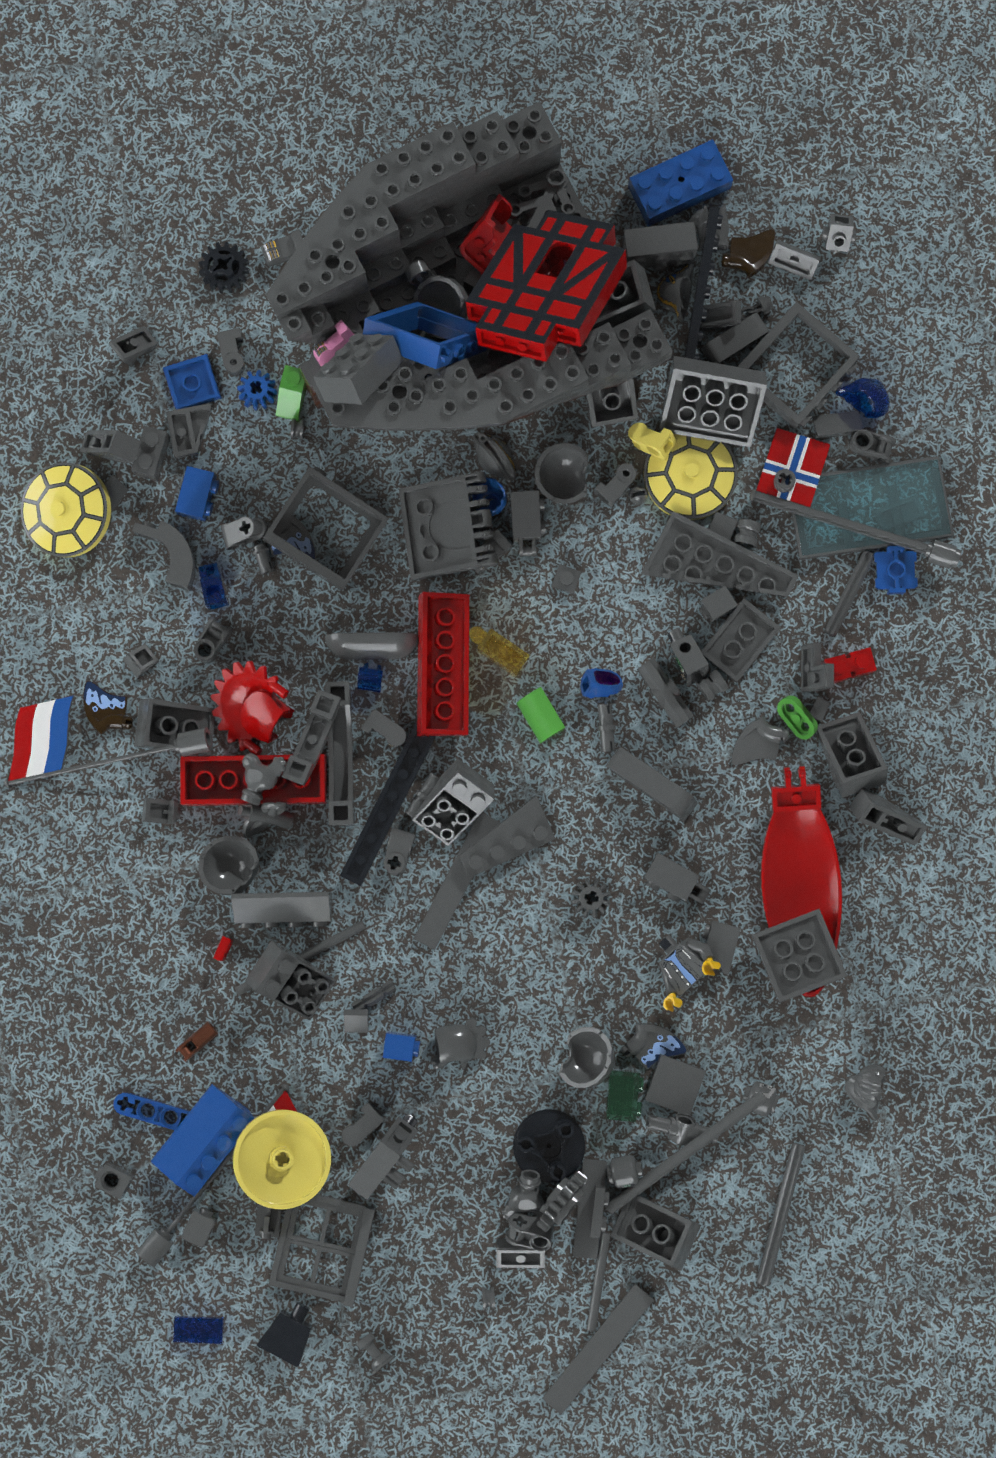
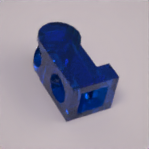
(212, 586)

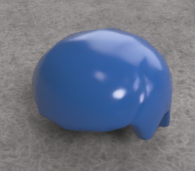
(495, 492)

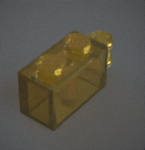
(499, 650)

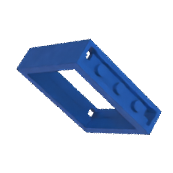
(398, 322)

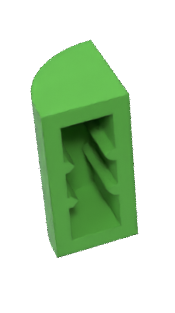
(540, 715)

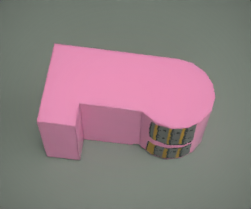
(326, 350)

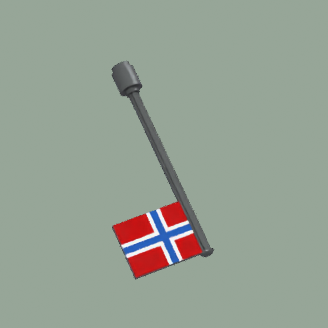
(806, 460)

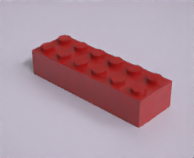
(222, 779)

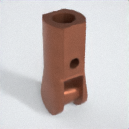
(199, 1038)

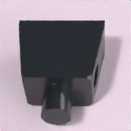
(288, 1335)

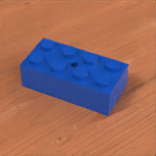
(662, 195)

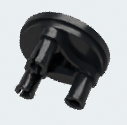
(551, 1128)

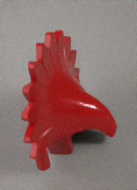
(249, 705)

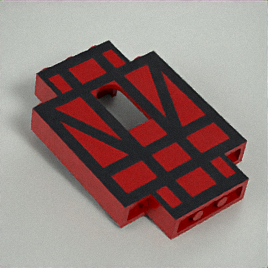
(534, 311)

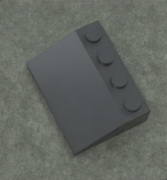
(713, 401)

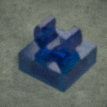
(370, 678)

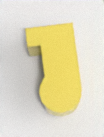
(651, 441)

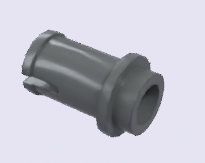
(263, 558)

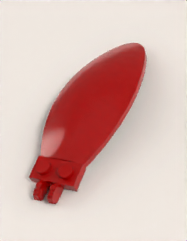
(800, 859)

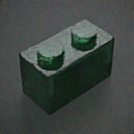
(623, 1095)

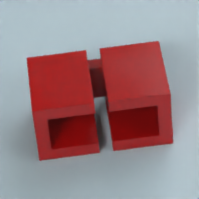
(858, 662)

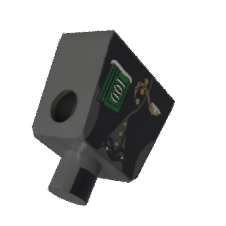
(691, 664)

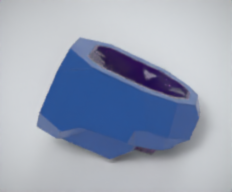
(600, 683)

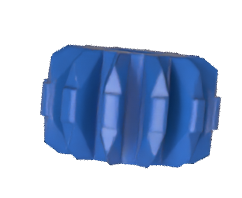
(254, 381)

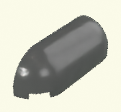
(371, 645)

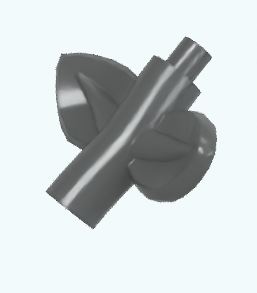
(259, 817)

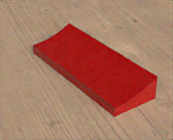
(443, 664)

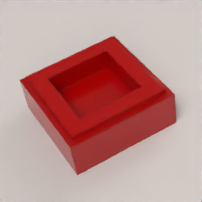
(223, 948)

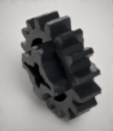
(217, 273)

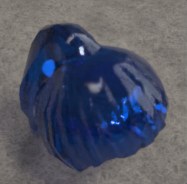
(867, 397)

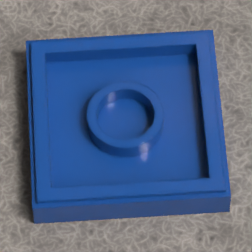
(192, 382)

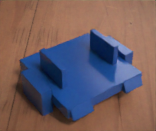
(895, 570)

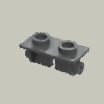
(267, 1222)

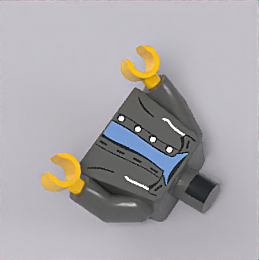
(684, 967)

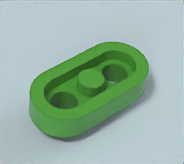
(796, 718)

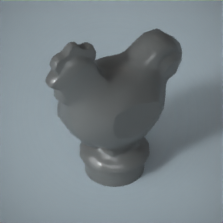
(260, 777)
(525, 1196)

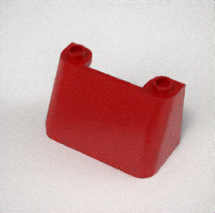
(489, 234)

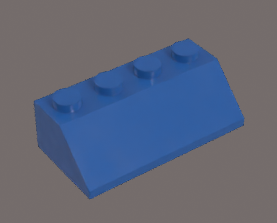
(202, 1140)

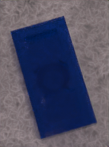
(198, 1329)

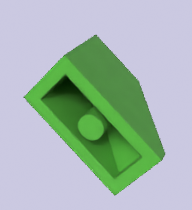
(291, 393)

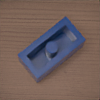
(196, 494)
(401, 1046)

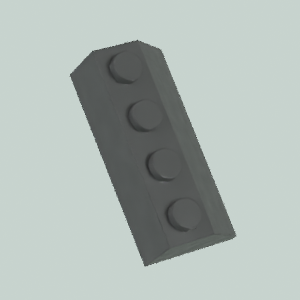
(282, 908)

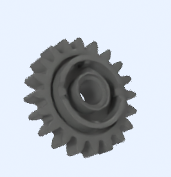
(562, 1201)

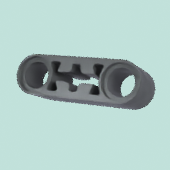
(735, 340)

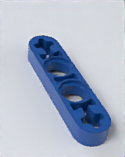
(160, 1110)

